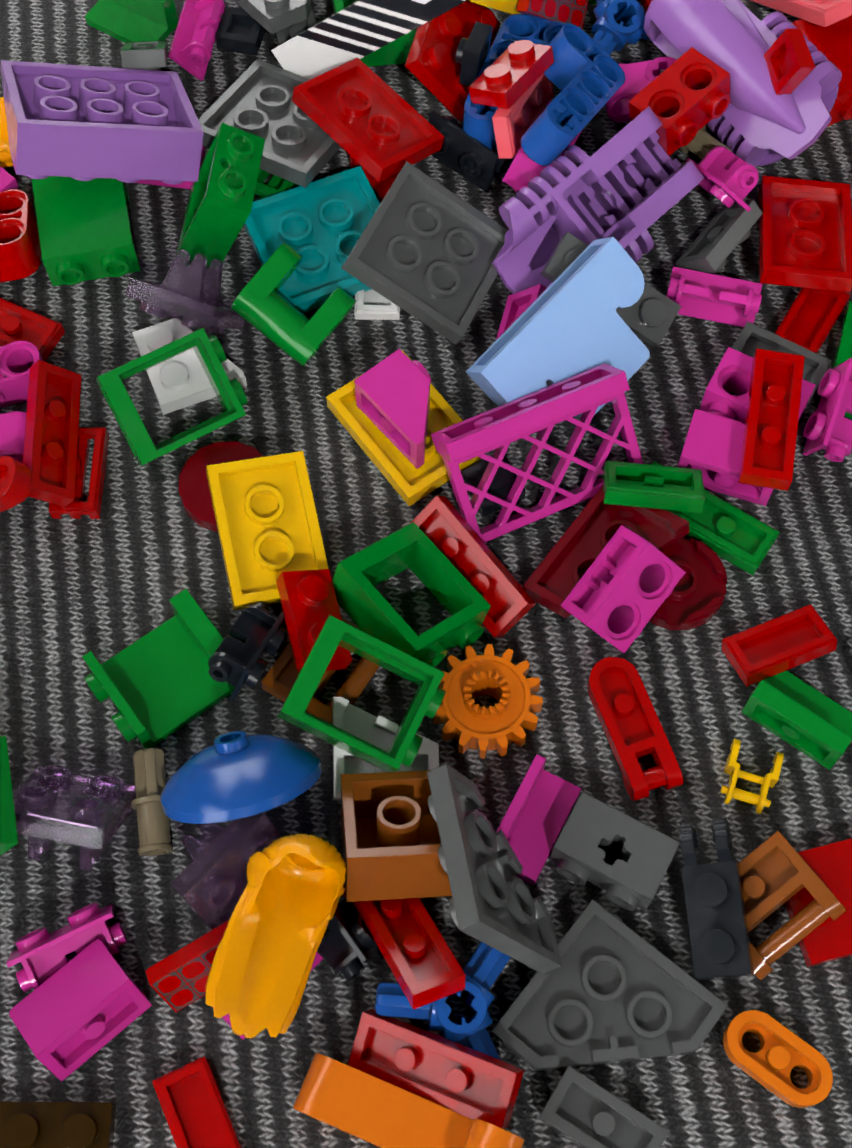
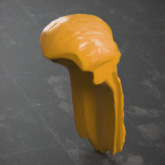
(275, 934)

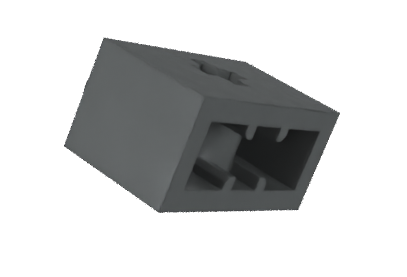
(641, 860)

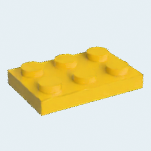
(408, 481)
(265, 524)

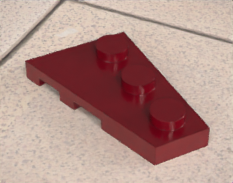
(588, 537)

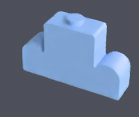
(568, 328)

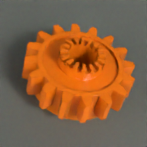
(493, 726)

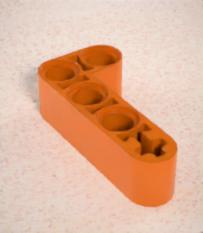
(389, 1114)

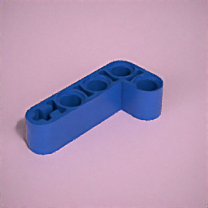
(586, 84)
(477, 117)

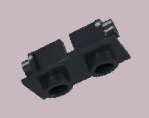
(467, 154)
(243, 663)
(348, 942)

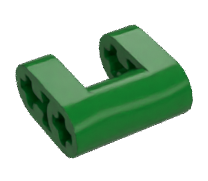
(281, 320)

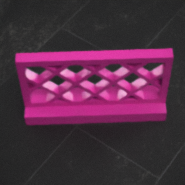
(519, 420)

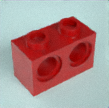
(684, 98)

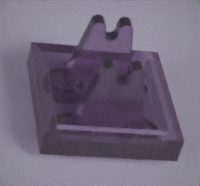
(188, 295)
(71, 811)
(220, 864)

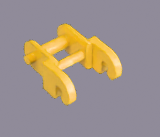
(733, 769)

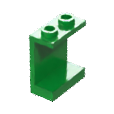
(84, 229)
(162, 676)

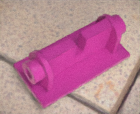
(196, 35)
(727, 176)
(714, 297)
(827, 426)
(46, 953)

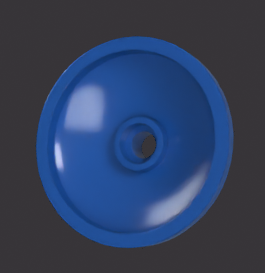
(239, 778)

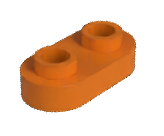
(776, 1057)

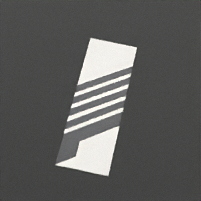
(355, 33)

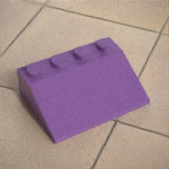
(100, 123)

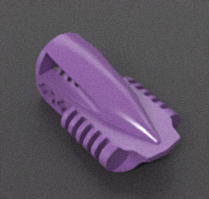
(757, 121)
(593, 198)

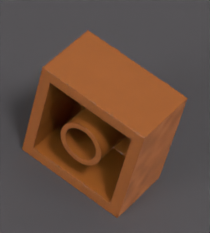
(390, 837)

